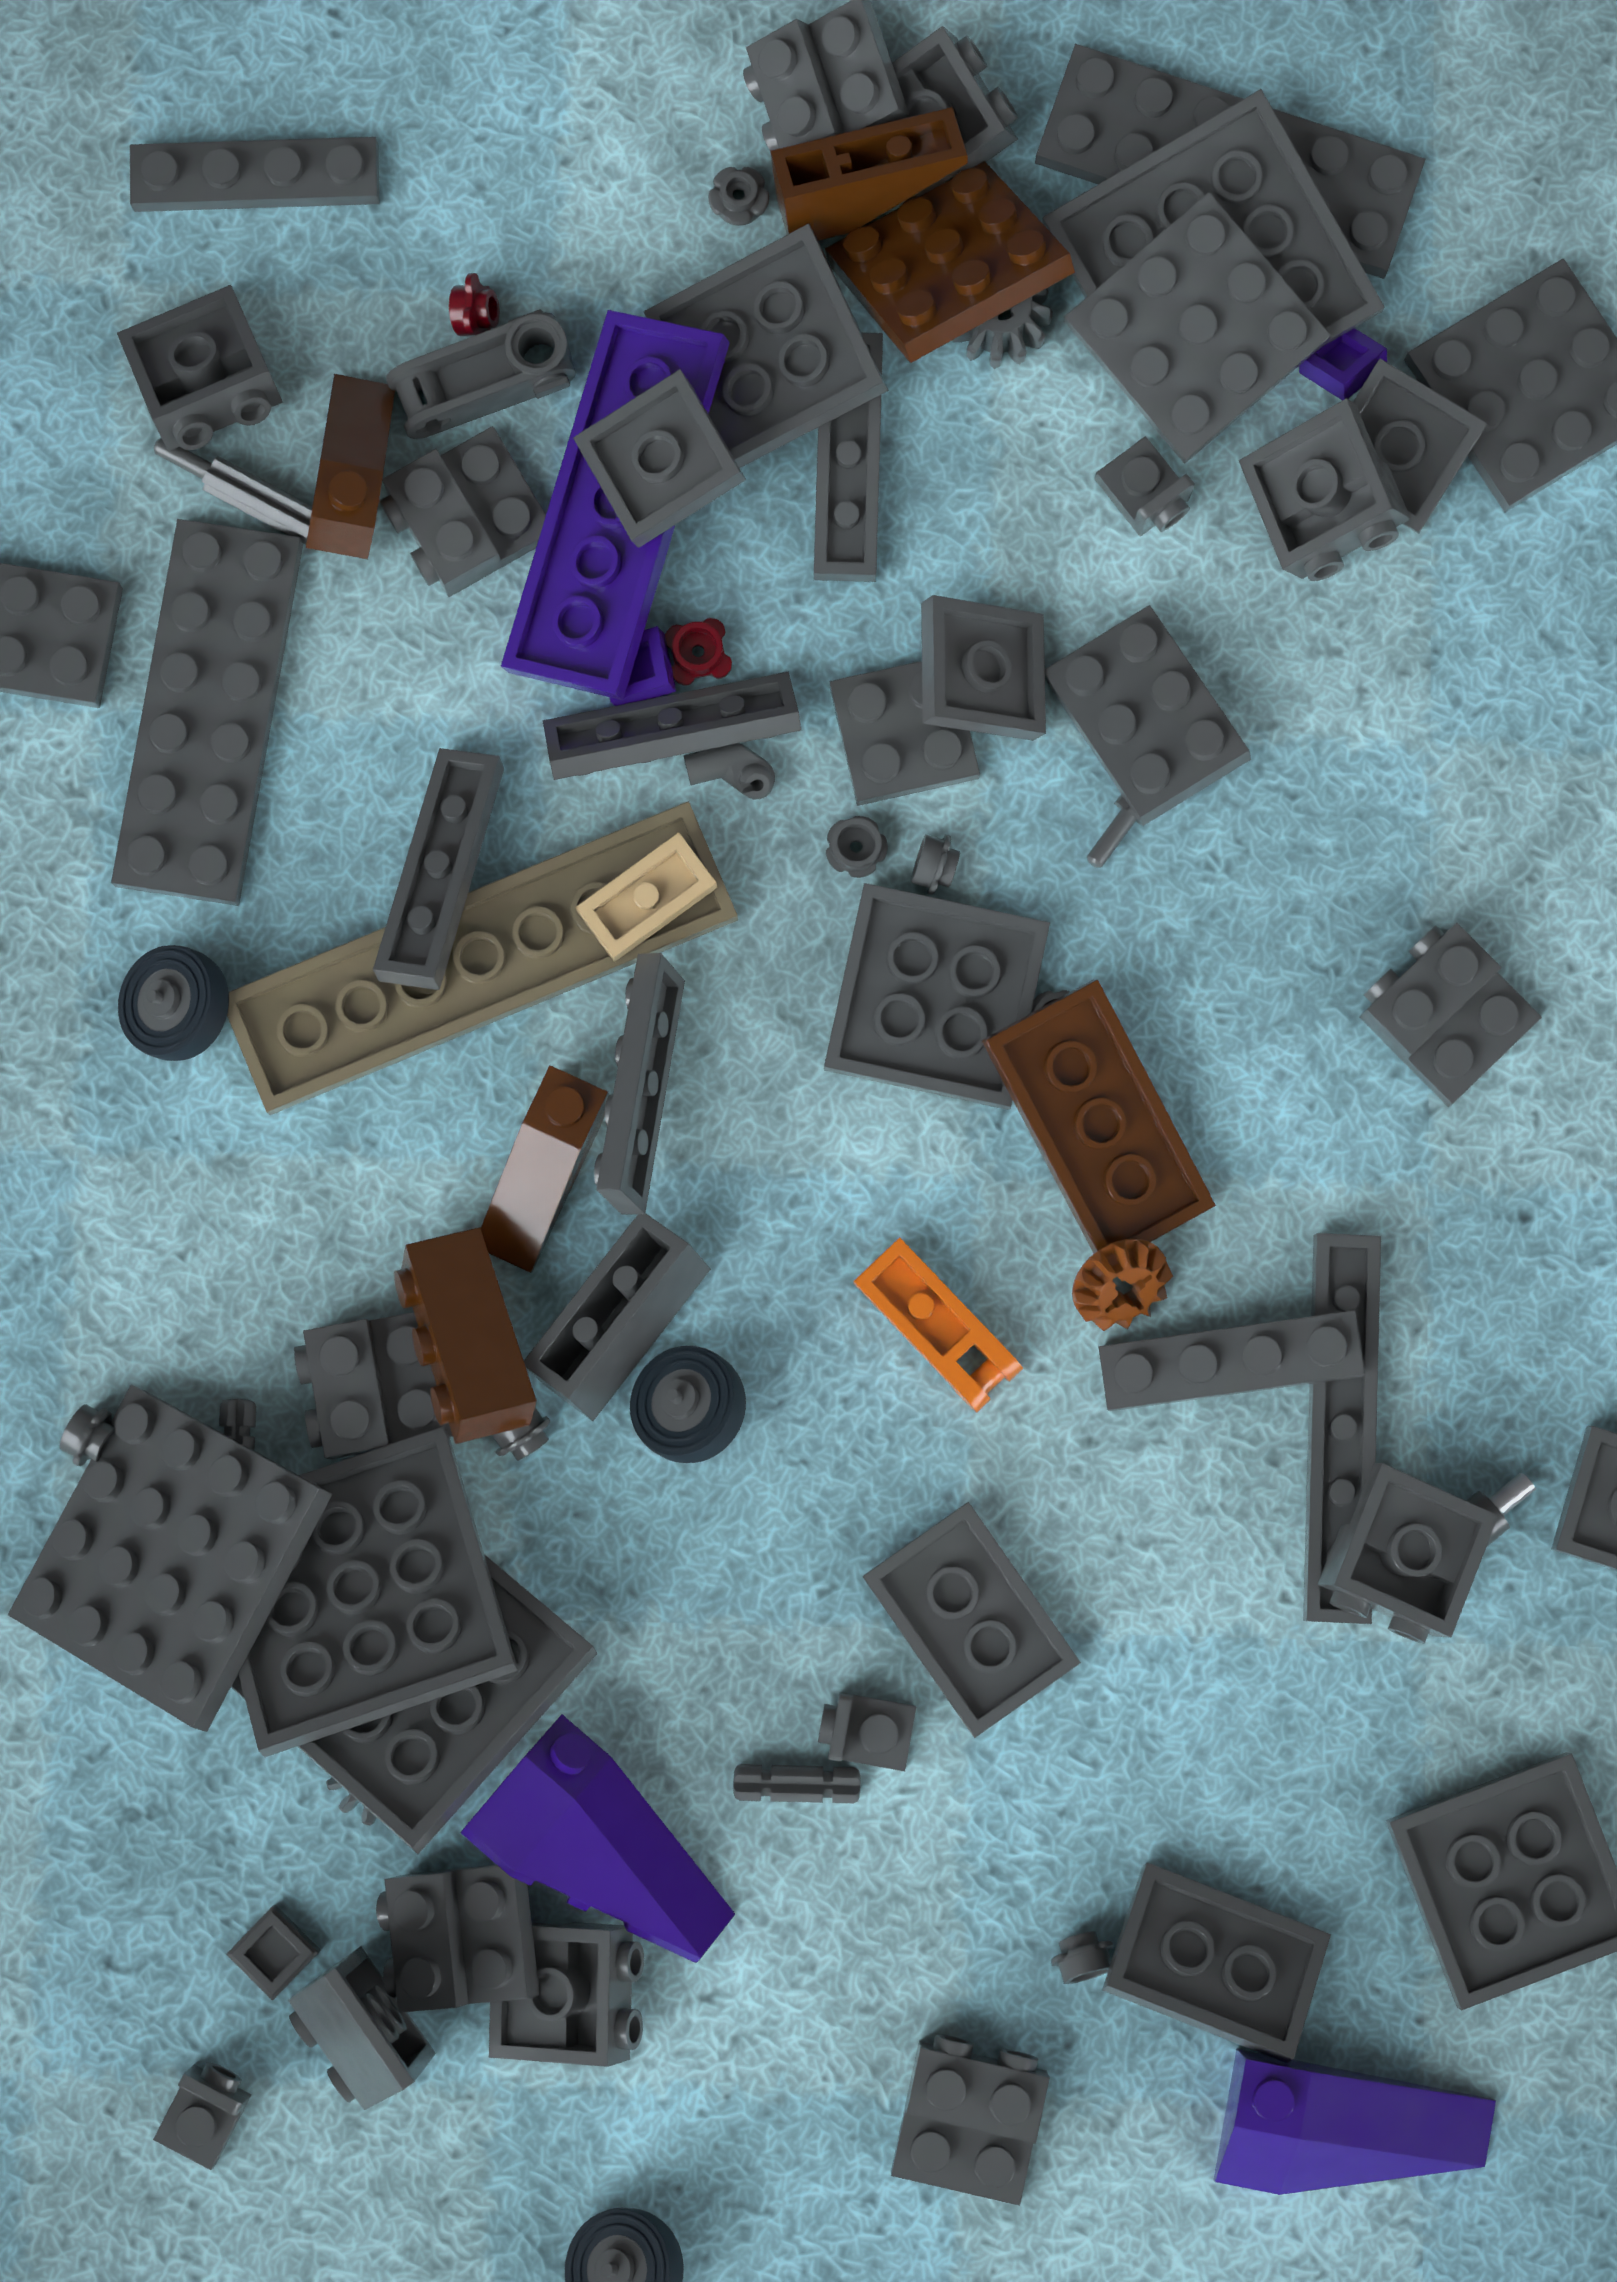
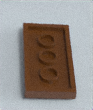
(1098, 1120)

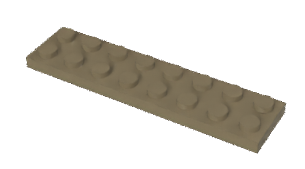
(511, 951)

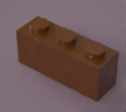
(465, 1336)

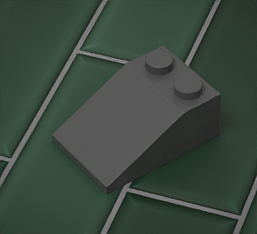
(360, 2031)

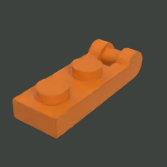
(936, 1322)

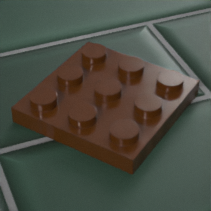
(949, 261)

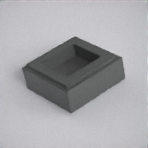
(273, 1952)

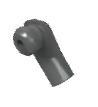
(736, 766)

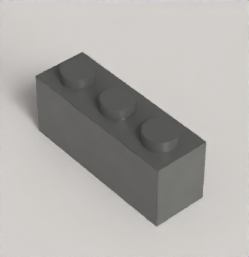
(616, 1315)

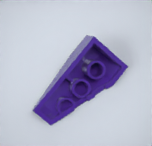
(590, 1834)
(1336, 2127)

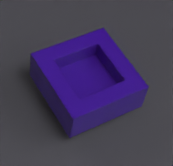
(1344, 363)
(651, 671)

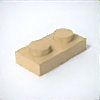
(646, 897)

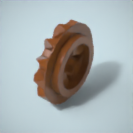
(1130, 1260)

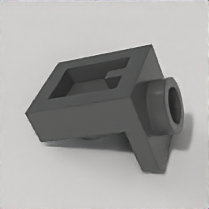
(1145, 488)
(868, 1731)
(203, 2114)

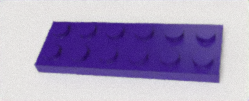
(587, 577)

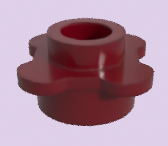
(473, 307)
(703, 634)

